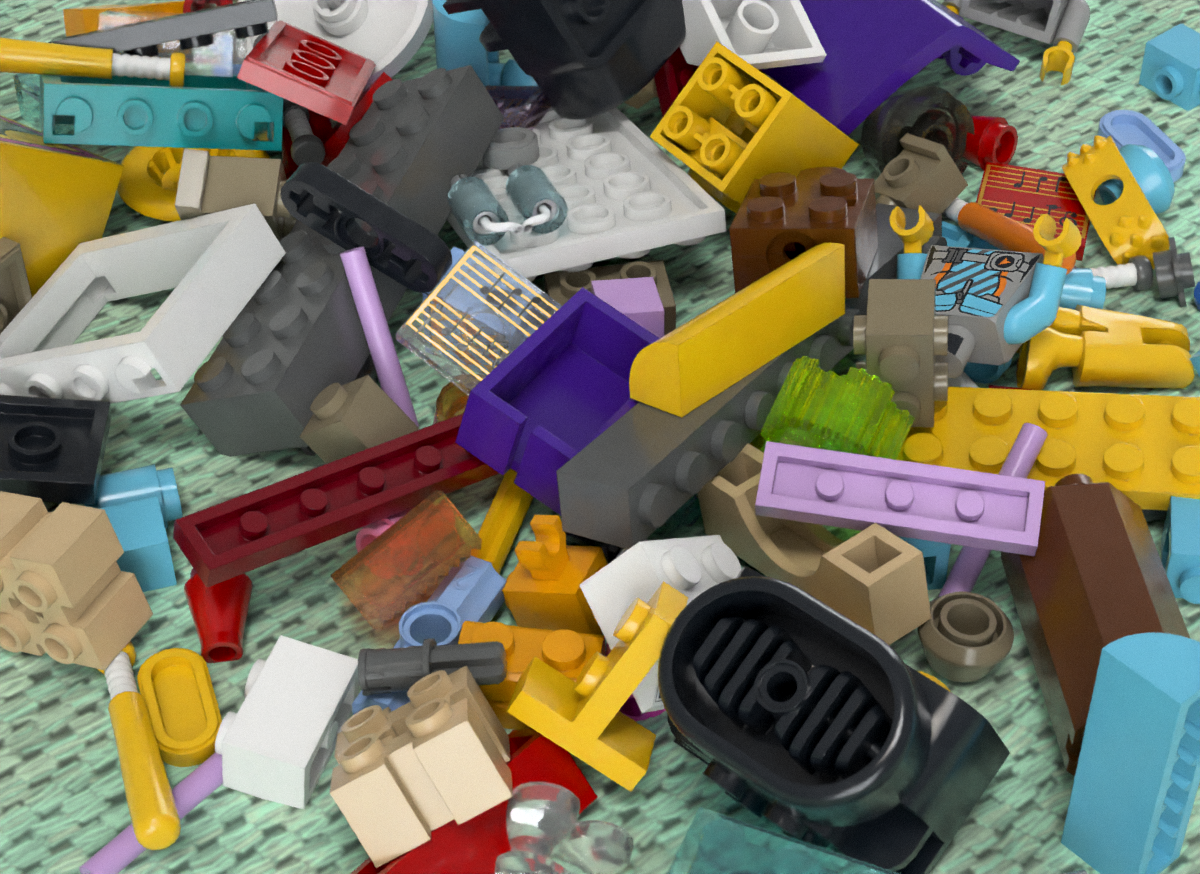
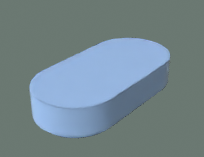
(1137, 129)

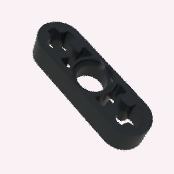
(314, 198)

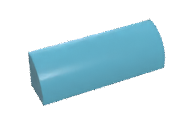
(1138, 756)

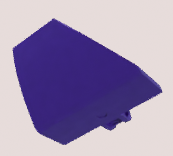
(877, 49)

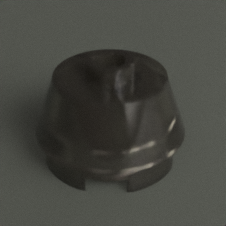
(919, 111)

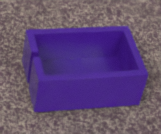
(554, 394)

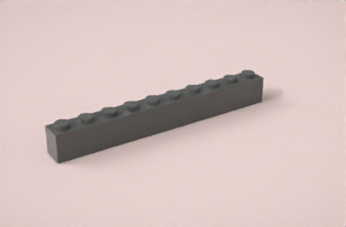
(657, 461)

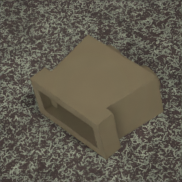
(224, 183)

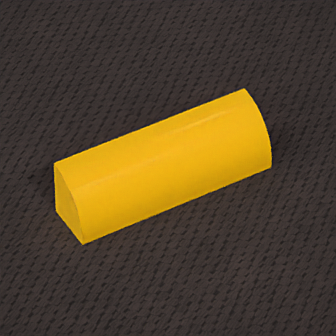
(741, 332)

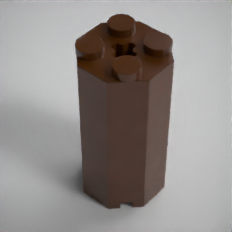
(1083, 589)

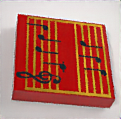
(1031, 192)

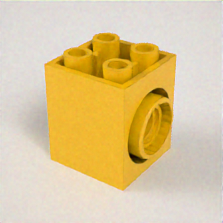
(743, 125)

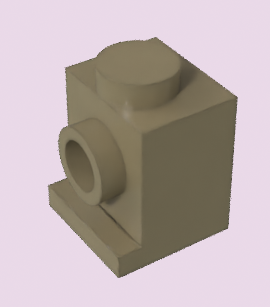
(920, 176)

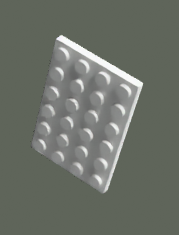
(617, 194)

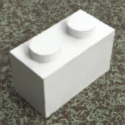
(287, 722)

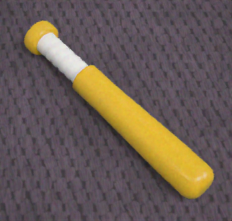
(79, 61)
(141, 764)

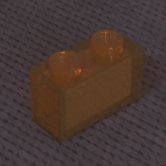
(407, 559)

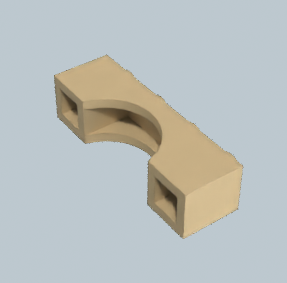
(866, 578)

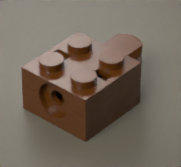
(793, 214)

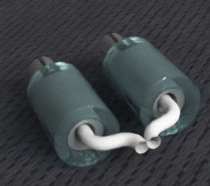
(528, 191)

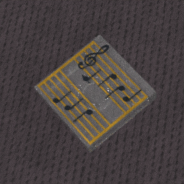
(475, 318)

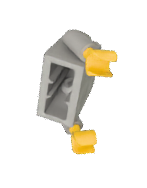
(1041, 20)

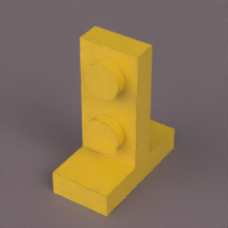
(586, 713)

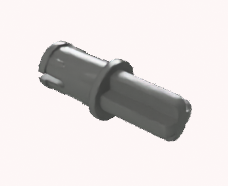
(400, 668)

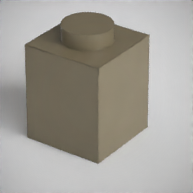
(353, 419)

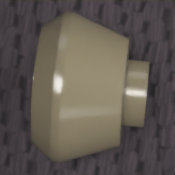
(965, 636)

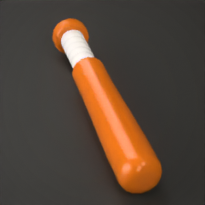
(998, 229)

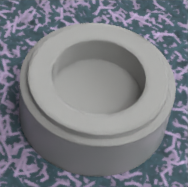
(512, 147)

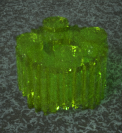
(837, 412)

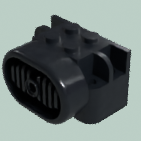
(583, 51)
(822, 724)

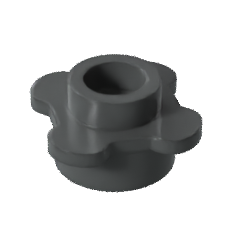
(1173, 272)

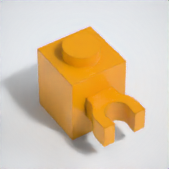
(546, 580)

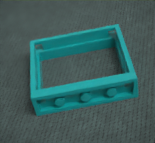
(151, 113)

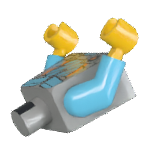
(989, 295)

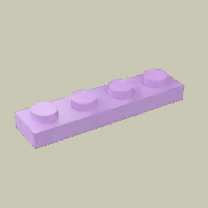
(901, 497)

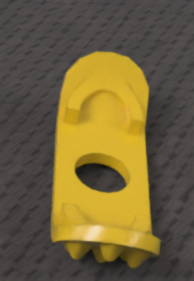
(1129, 223)

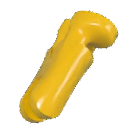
(1107, 351)

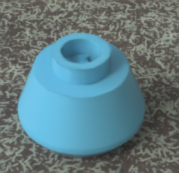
(1149, 173)

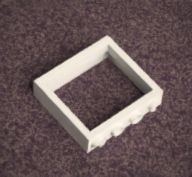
(215, 271)

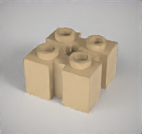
(65, 584)
(420, 764)

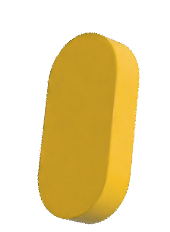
(180, 705)

